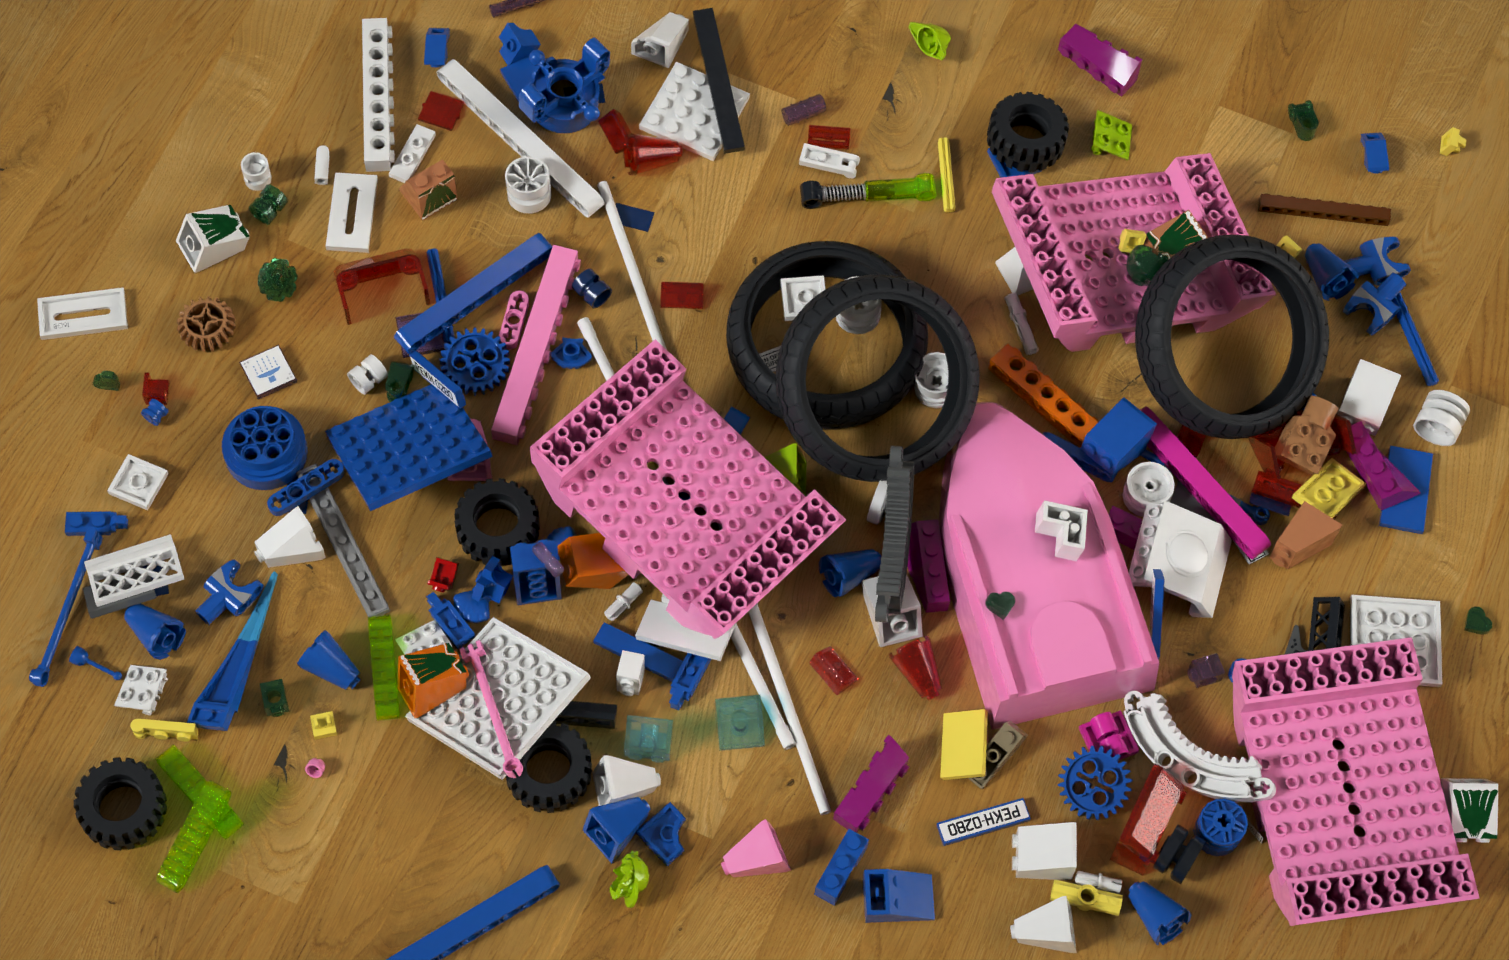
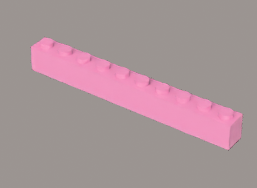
(535, 345)

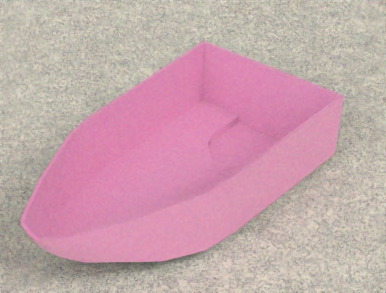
(1073, 623)

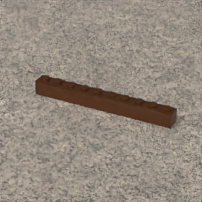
(1324, 209)

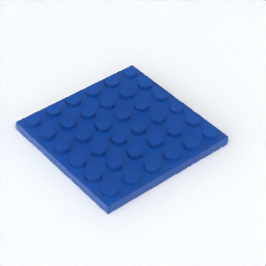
(407, 445)

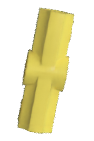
(1101, 900)

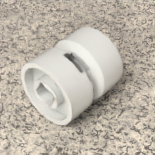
(256, 171)
(373, 369)

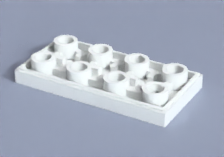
(663, 630)

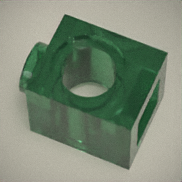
(270, 690)

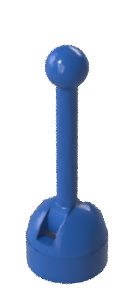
(80, 657)

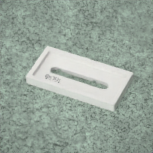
(360, 238)
(81, 302)

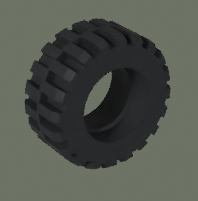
(1029, 111)
(494, 496)
(113, 776)
(565, 790)

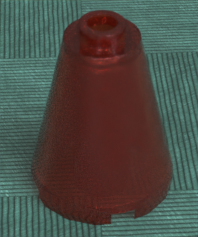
(648, 153)
(919, 667)

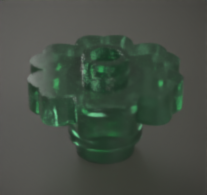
(277, 279)

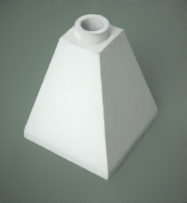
(1014, 272)
(623, 780)
(1047, 927)

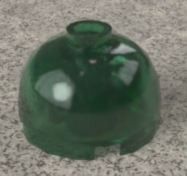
(1143, 264)

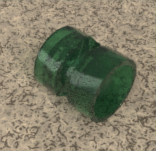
(269, 203)

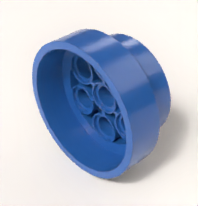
(263, 471)

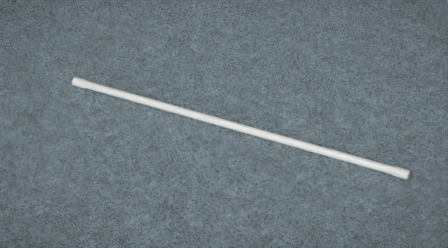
(781, 728)

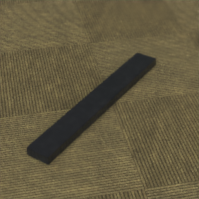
(718, 81)

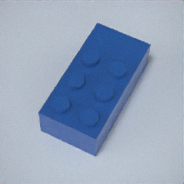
(531, 577)

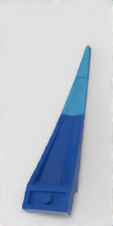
(225, 690)

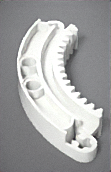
(1215, 775)

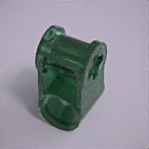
(1303, 116)
(398, 380)

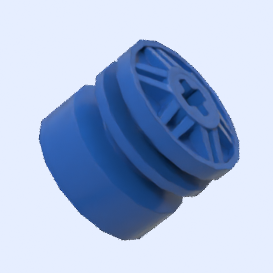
(1221, 839)

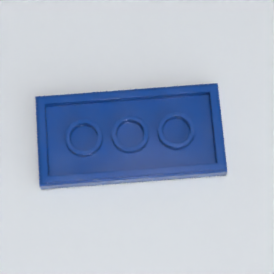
(1410, 513)

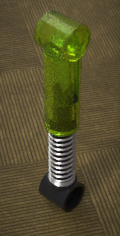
(920, 187)

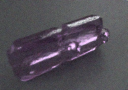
(550, 561)

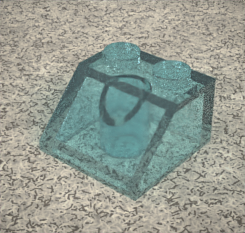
(739, 722)
(648, 738)

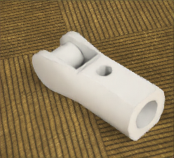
(322, 165)

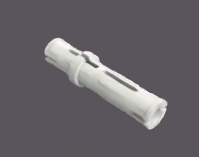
(1018, 315)

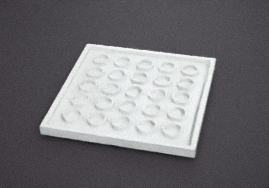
(528, 689)

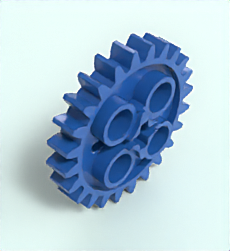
(485, 346)
(1086, 801)

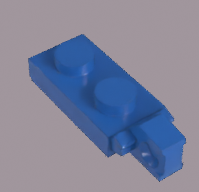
(104, 522)
(450, 621)
(687, 679)

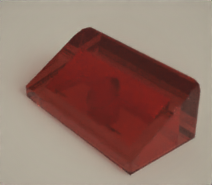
(615, 129)
(682, 295)
(833, 670)

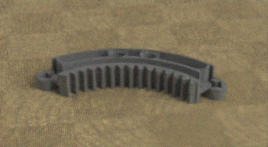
(896, 536)

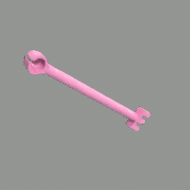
(510, 761)

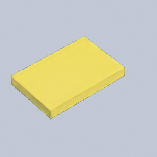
(1330, 488)
(964, 744)

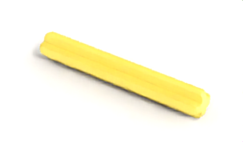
(946, 175)

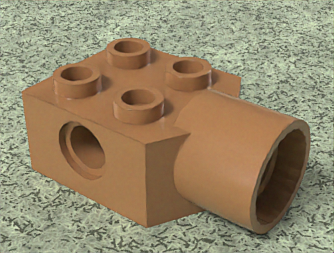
(1308, 437)

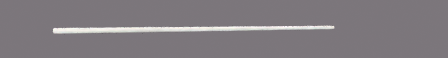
(754, 612)

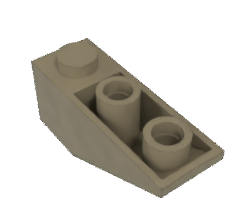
(1000, 751)

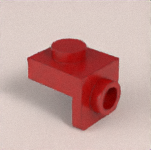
(443, 574)

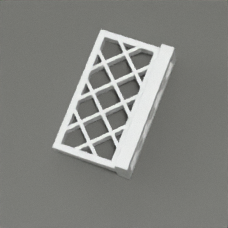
(130, 560)

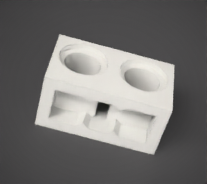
(630, 673)

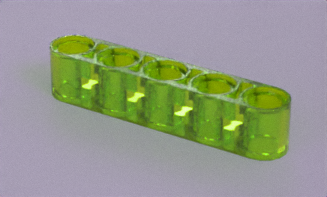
(383, 667)
(191, 784)
(193, 836)

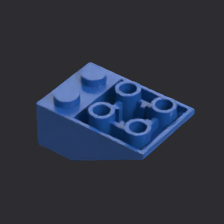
(897, 896)

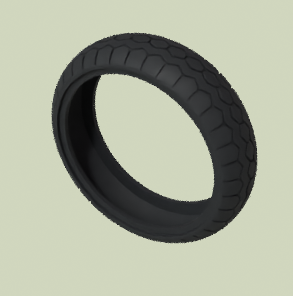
(834, 261)
(1308, 326)
(959, 353)

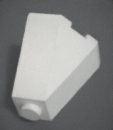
(661, 40)
(289, 542)

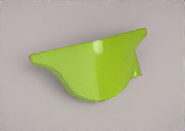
(931, 39)

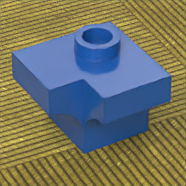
(517, 43)
(492, 582)

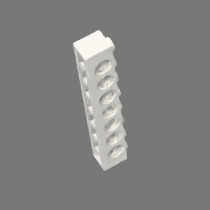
(377, 159)

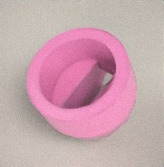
(311, 768)

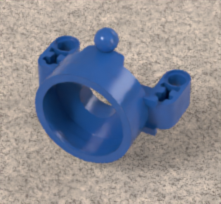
(570, 112)

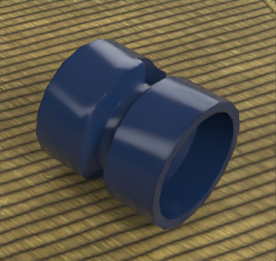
(593, 290)

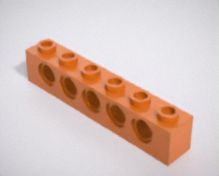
(1032, 394)

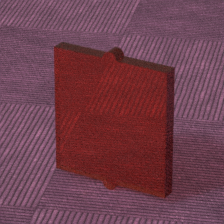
(441, 111)

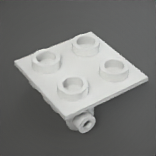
(422, 638)
(141, 688)

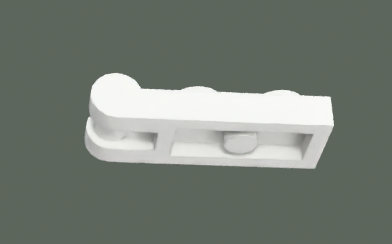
(829, 160)

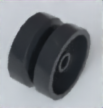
(1178, 853)

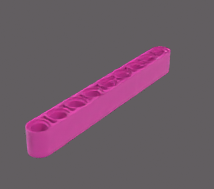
(1206, 489)

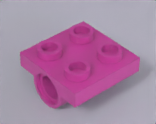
(1111, 733)

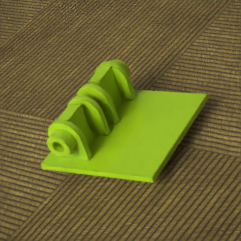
(1111, 135)

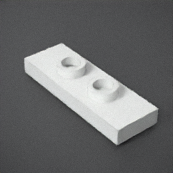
(412, 153)

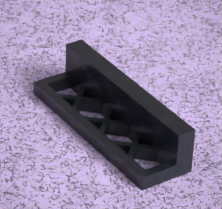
(1335, 623)
(588, 715)

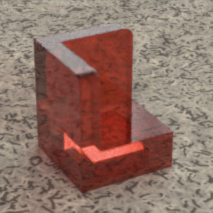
(155, 389)
(1191, 440)

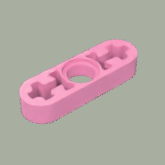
(512, 311)

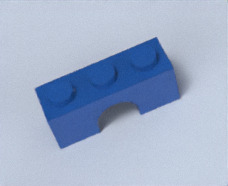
(840, 867)

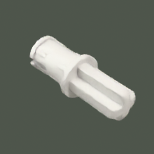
(623, 601)
(1098, 881)

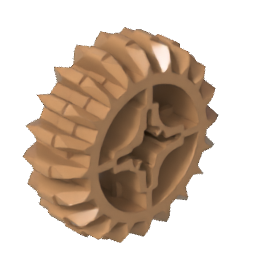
(197, 318)

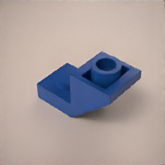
(436, 47)
(1375, 152)

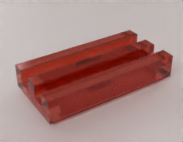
(829, 133)

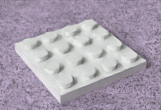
(686, 112)
(1399, 618)

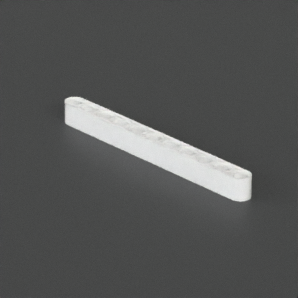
(519, 136)

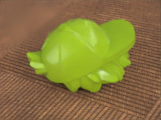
(631, 879)

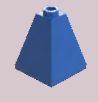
(615, 824)

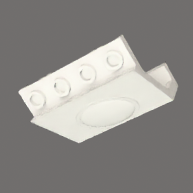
(1187, 551)

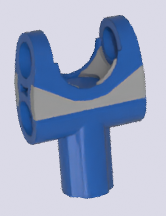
(1376, 260)
(1377, 301)
(227, 595)

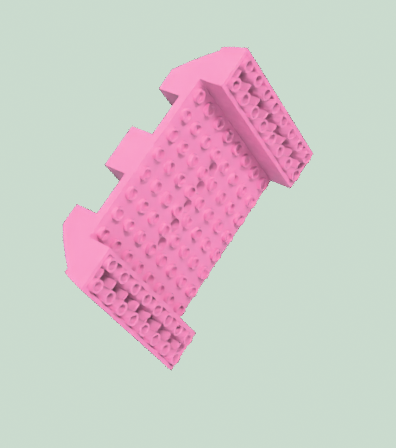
(1097, 298)
(599, 468)
(1368, 700)

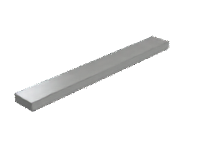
(346, 549)

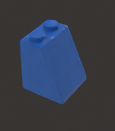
(1119, 437)

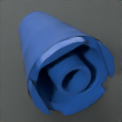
(1330, 272)
(848, 569)
(155, 630)
(330, 662)
(1158, 912)

